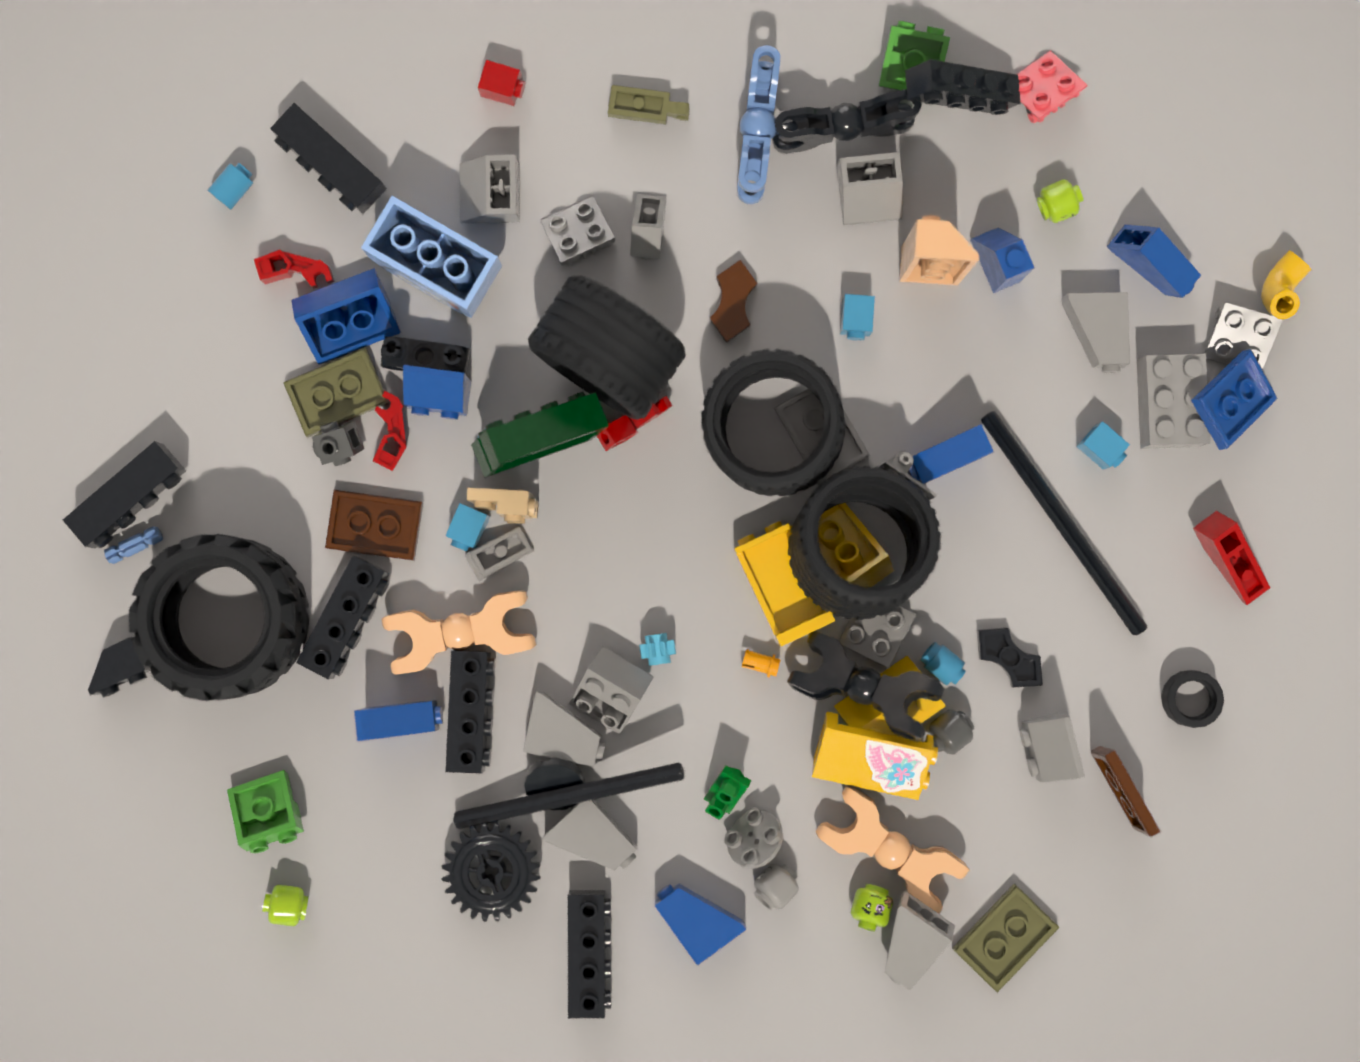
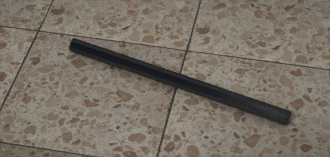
(1064, 523)

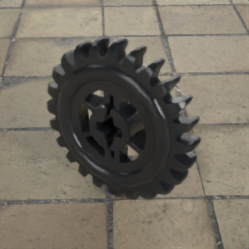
(502, 899)

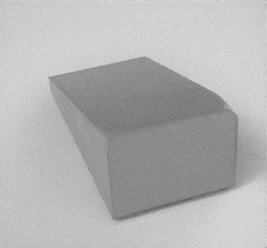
(499, 553)

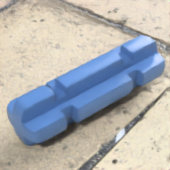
(133, 545)

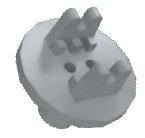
(744, 848)

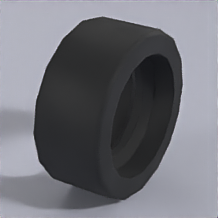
(1215, 694)

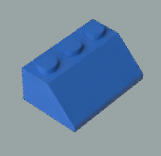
(345, 316)

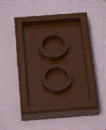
(374, 525)
(1125, 791)

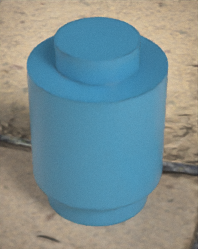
(943, 663)

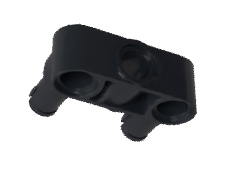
(404, 351)

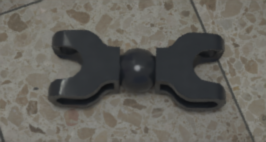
(844, 122)
(866, 686)

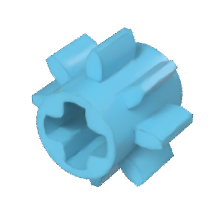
(657, 649)

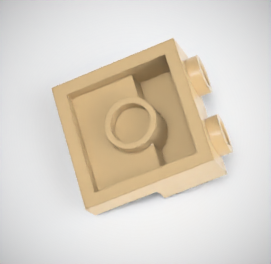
(511, 504)

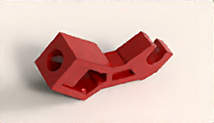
(306, 266)
(394, 418)
(626, 427)

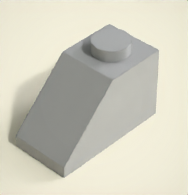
(648, 226)

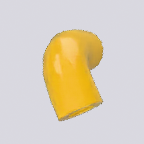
(1280, 283)

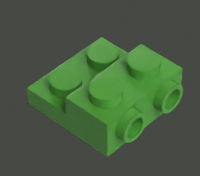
(909, 48)
(265, 812)

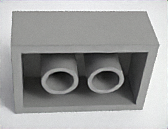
(1165, 401)

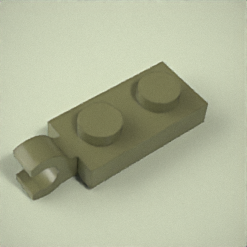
(645, 105)

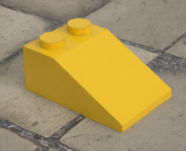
(851, 548)

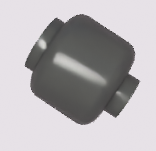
(951, 731)

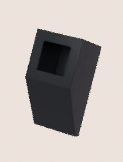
(115, 667)

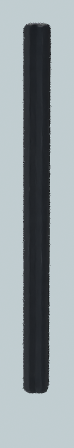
(569, 795)

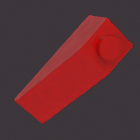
(1232, 556)

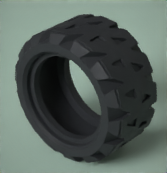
(156, 616)

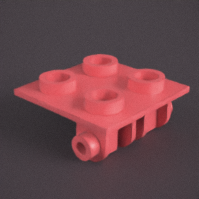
(1047, 86)

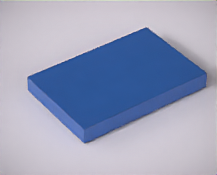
(1234, 399)

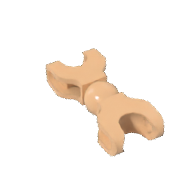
(458, 632)
(891, 848)

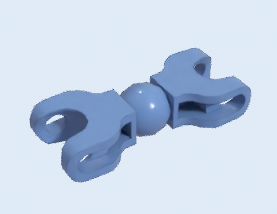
(758, 125)

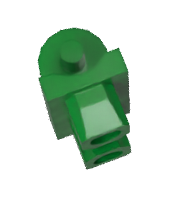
(726, 792)

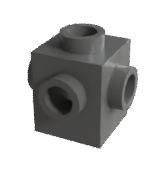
(337, 443)

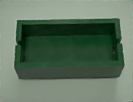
(539, 434)

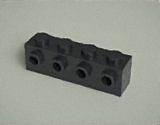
(962, 87)
(328, 158)
(124, 496)
(343, 617)
(468, 712)
(587, 954)

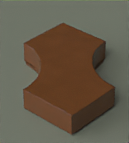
(735, 287)

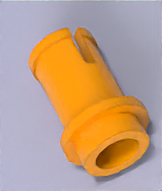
(761, 663)

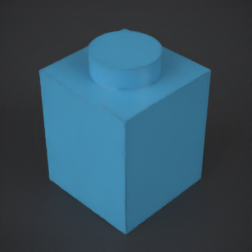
(857, 316)
(1104, 446)
(467, 527)

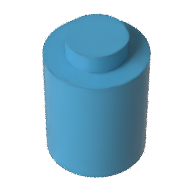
(231, 185)

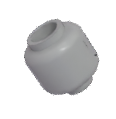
(776, 886)

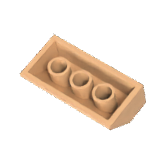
(935, 253)

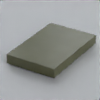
(336, 392)
(1005, 937)

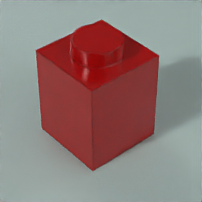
(501, 83)

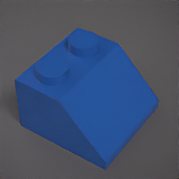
(436, 391)

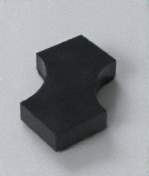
(1020, 667)

